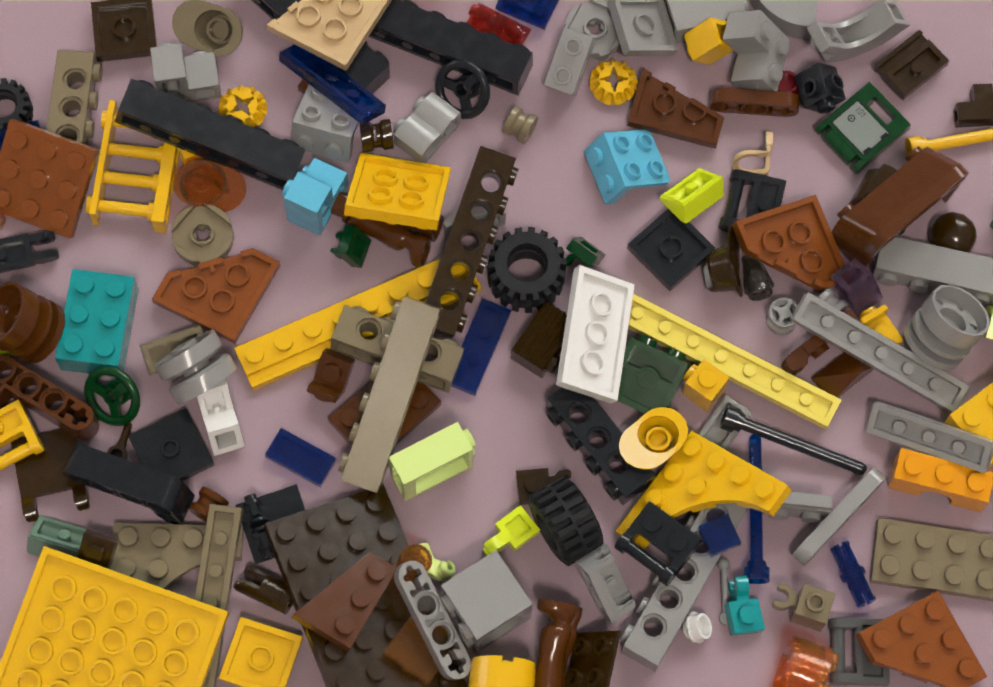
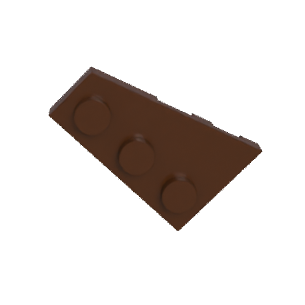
(671, 114)

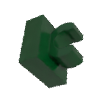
(352, 246)
(585, 252)

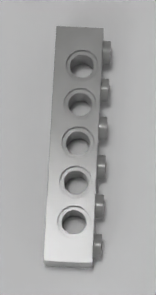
(651, 650)

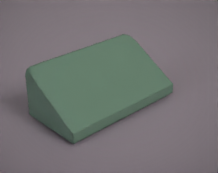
(54, 535)

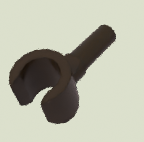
(122, 442)

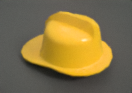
(653, 438)

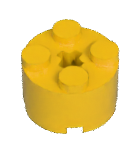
(495, 672)

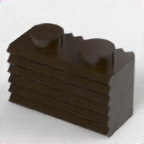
(541, 341)

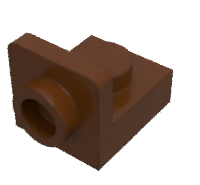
(331, 376)

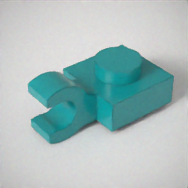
(743, 613)

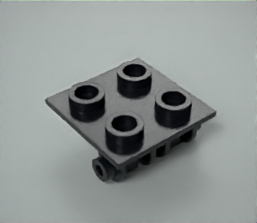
(265, 509)

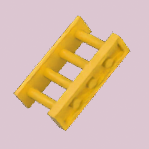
(162, 183)

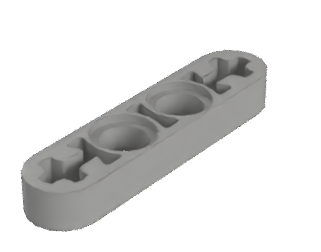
(839, 516)
(437, 617)

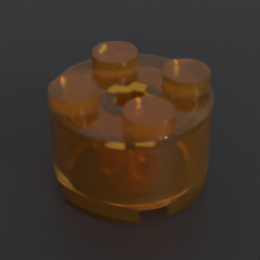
(805, 665)

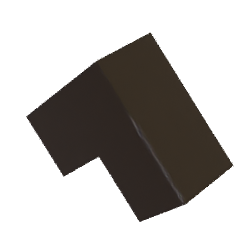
(978, 111)

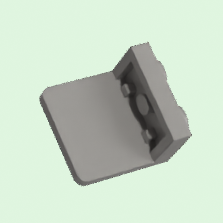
(323, 127)

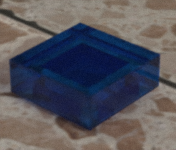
(719, 535)

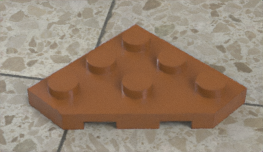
(793, 241)
(219, 291)
(923, 645)

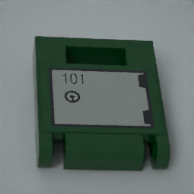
(859, 130)

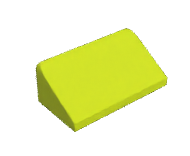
(693, 195)

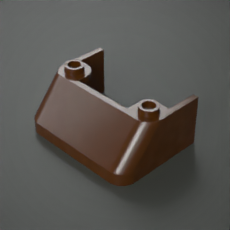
(896, 203)

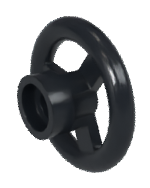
(475, 83)

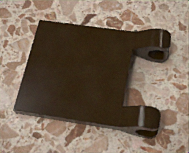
(42, 474)

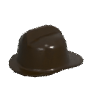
(723, 267)

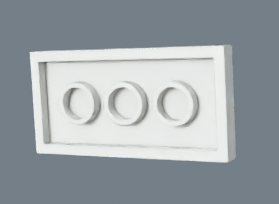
(595, 334)

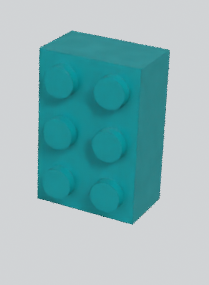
(97, 321)

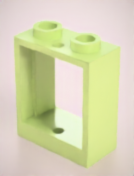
(432, 460)

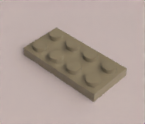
(933, 559)

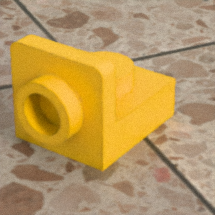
(878, 320)

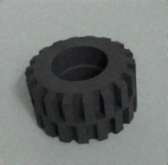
(526, 246)
(565, 520)

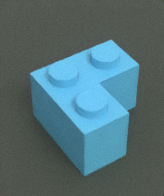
(313, 194)

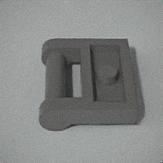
(865, 672)

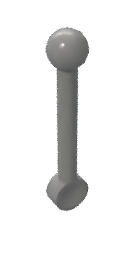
(723, 565)

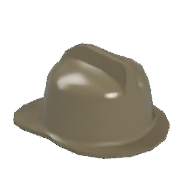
(207, 27)

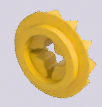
(604, 92)
(257, 105)

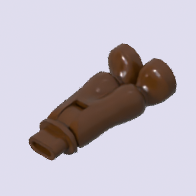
(393, 236)
(556, 642)

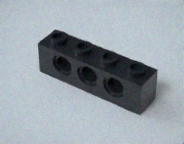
(618, 486)

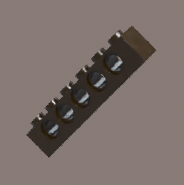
(487, 164)

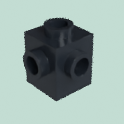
(820, 88)

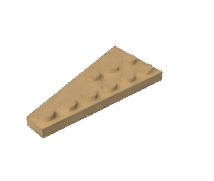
(330, 27)

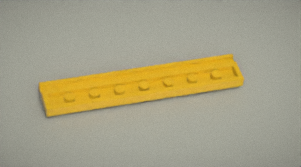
(303, 341)

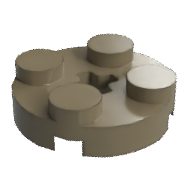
(202, 218)

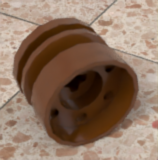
(28, 323)

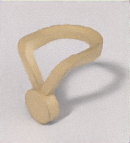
(757, 153)

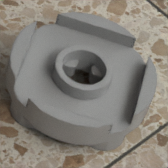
(590, 14)

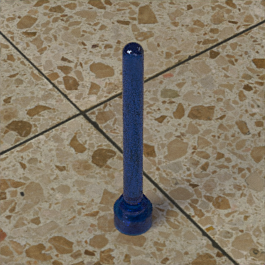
(756, 568)

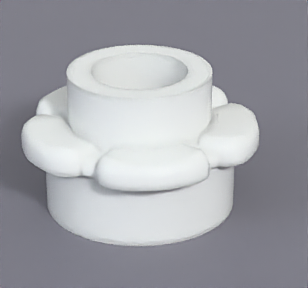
(697, 627)

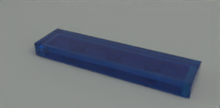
(333, 84)

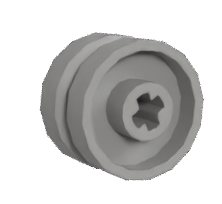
(193, 362)

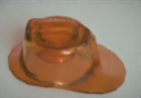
(210, 184)

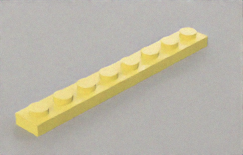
(741, 366)

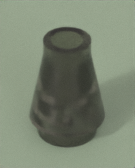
(756, 279)

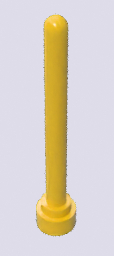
(949, 141)

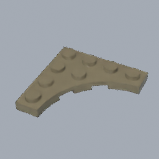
(160, 551)

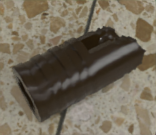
(270, 591)

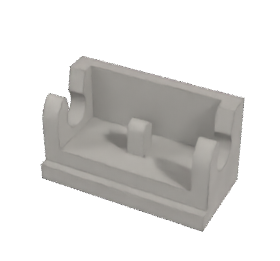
(605, 583)

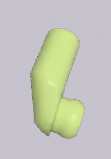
(440, 570)

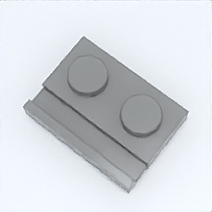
(807, 506)

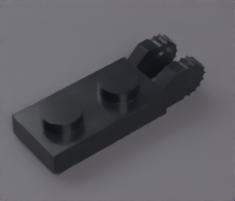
(17, 251)

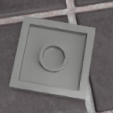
(643, 27)

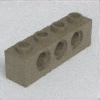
(70, 69)
(349, 342)

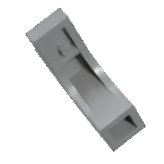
(789, 15)
(860, 33)

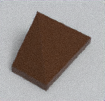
(841, 375)

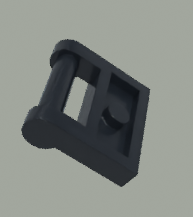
(766, 195)
(664, 534)

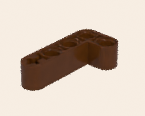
(44, 397)

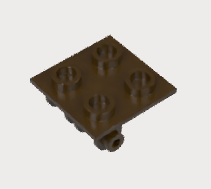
(592, 659)

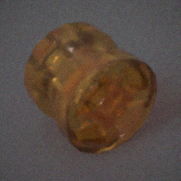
(415, 553)

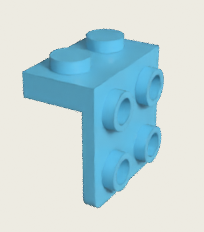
(625, 162)

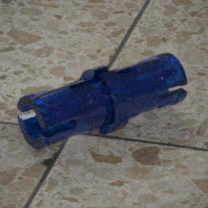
(853, 574)

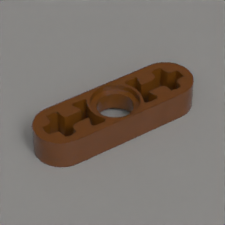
(754, 102)

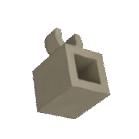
(809, 607)

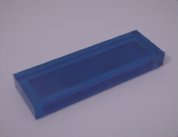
(480, 345)

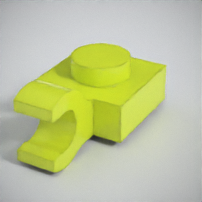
(514, 530)

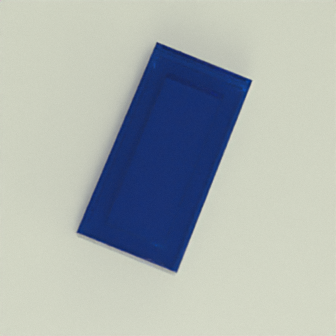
(300, 457)

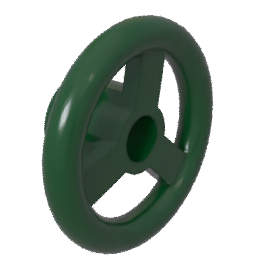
(114, 394)

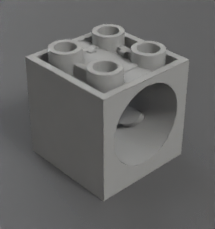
(485, 602)

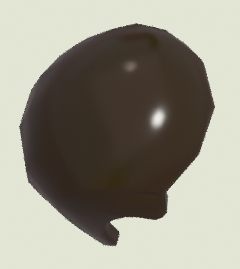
(953, 232)

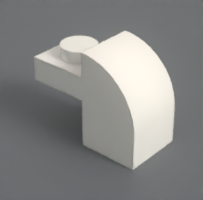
(220, 419)

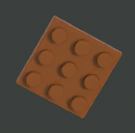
(44, 177)

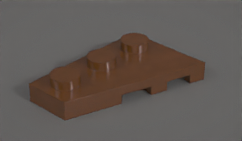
(347, 602)

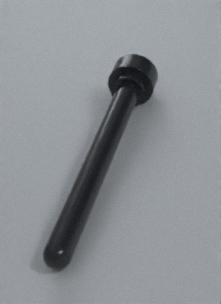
(735, 420)

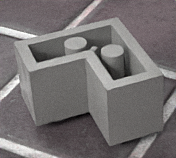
(759, 50)
(189, 76)

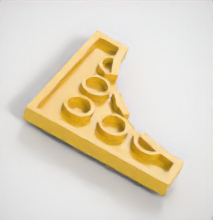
(706, 476)

